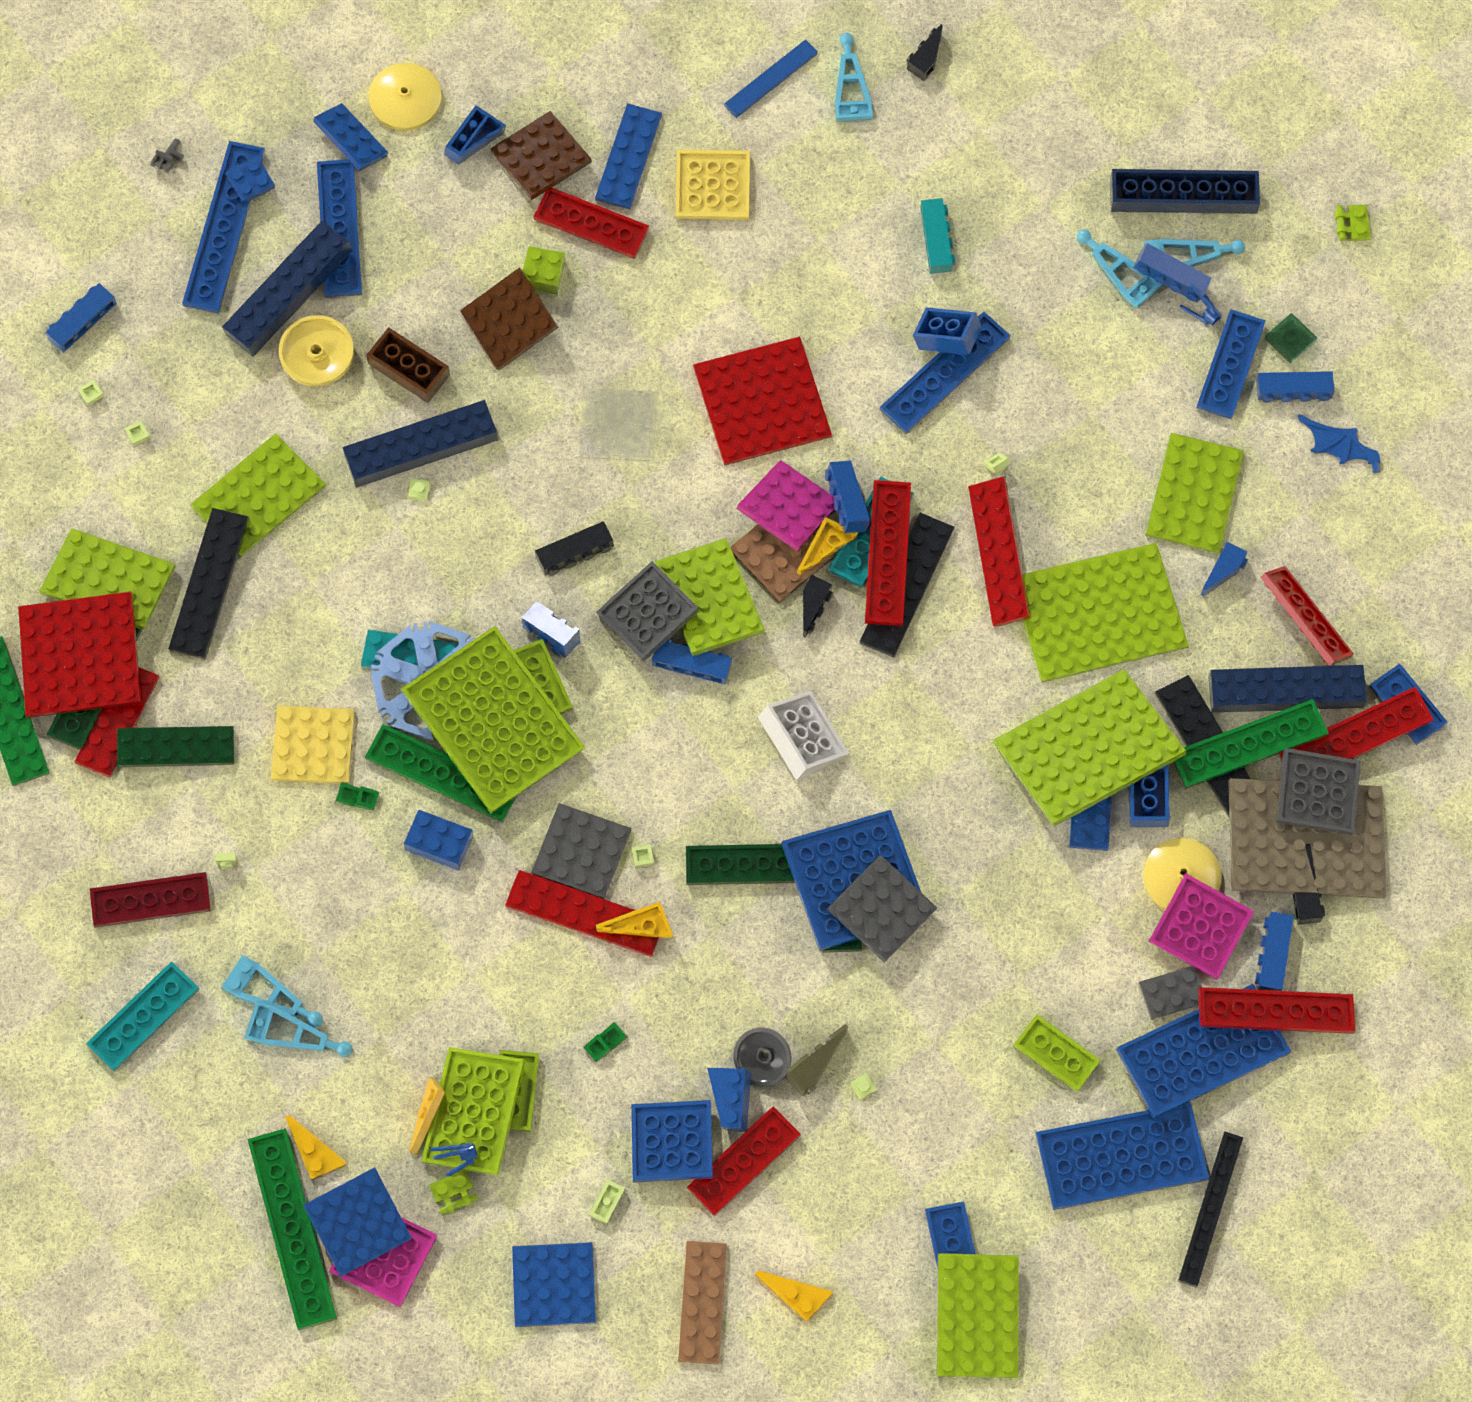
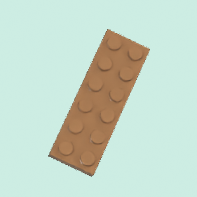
(702, 1302)

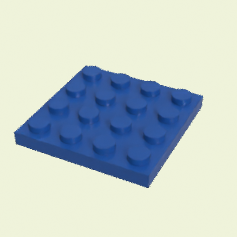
(672, 1141)
(357, 1221)
(553, 1284)

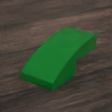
(357, 797)
(605, 1042)

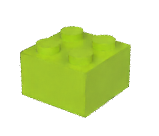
(544, 269)

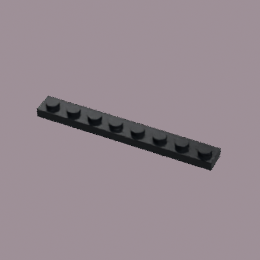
(1210, 1209)

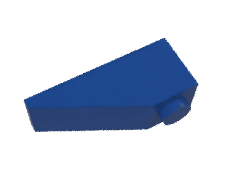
(1226, 567)

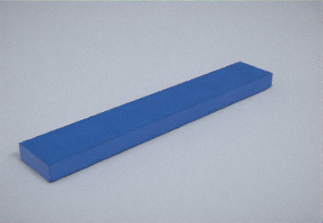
(771, 78)

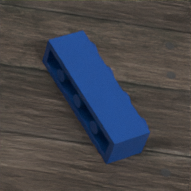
(1171, 272)
(80, 317)
(1294, 386)
(847, 496)
(704, 666)
(1275, 951)

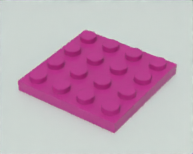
(787, 505)
(1201, 926)
(396, 1270)

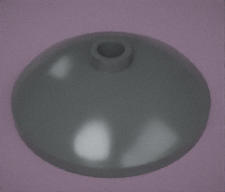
(749, 1056)

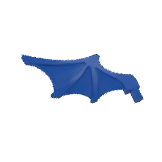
(1340, 443)

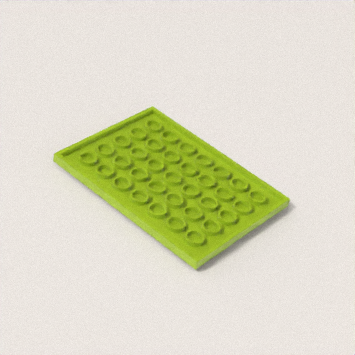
(1101, 613)
(493, 719)
(1089, 747)

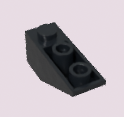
(924, 59)
(814, 597)

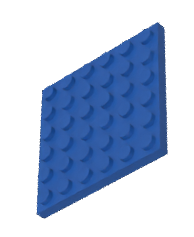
(832, 859)

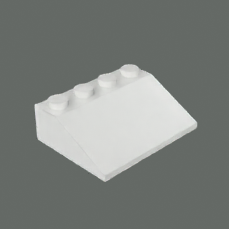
(802, 734)

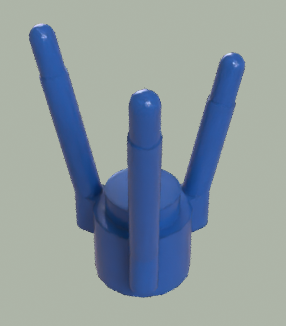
(1211, 314)
(465, 1151)

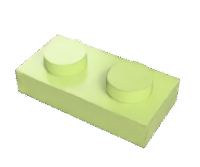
(607, 1202)

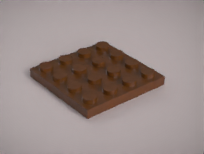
(541, 155)
(509, 319)

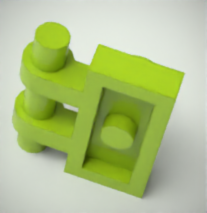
(1358, 222)
(452, 1186)

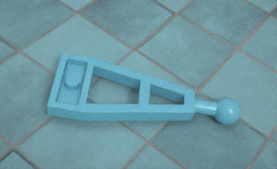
(852, 109)
(1236, 247)
(1136, 294)
(242, 975)
(261, 1021)

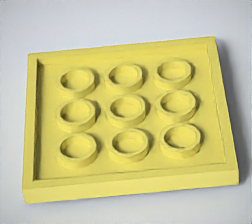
(712, 184)
(312, 744)

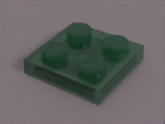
(1290, 338)

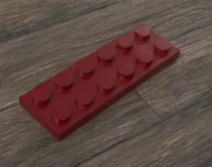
(150, 899)

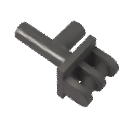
(165, 160)

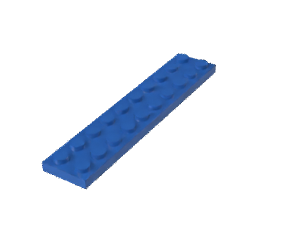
(220, 235)

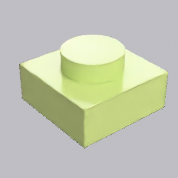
(90, 392)
(137, 433)
(997, 463)
(419, 489)
(642, 856)
(226, 860)
(863, 1087)

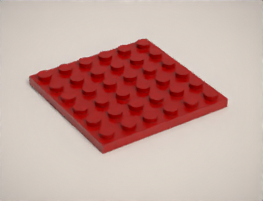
(762, 400)
(79, 654)

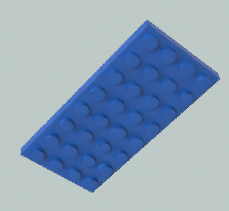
(1191, 1060)
(1121, 1156)

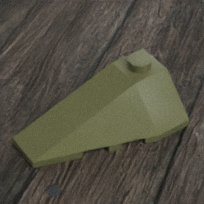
(809, 1069)

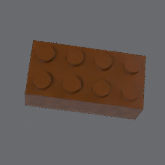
(408, 365)

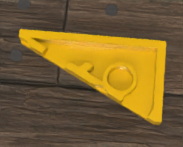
(825, 543)
(642, 922)
(426, 1113)
(315, 1154)
(797, 1295)

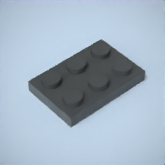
(1171, 992)

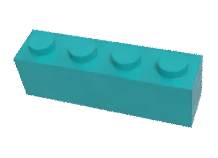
(936, 235)

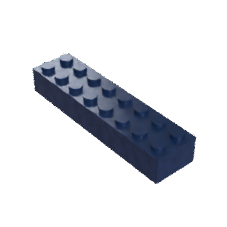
(1184, 191)
(287, 288)
(420, 443)
(1286, 687)

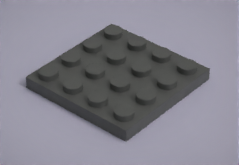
(648, 611)
(1318, 791)
(581, 851)
(882, 908)

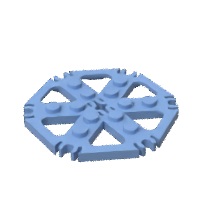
(407, 672)

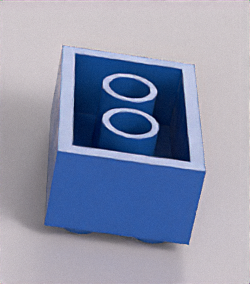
(947, 331)
(1150, 800)
(438, 840)

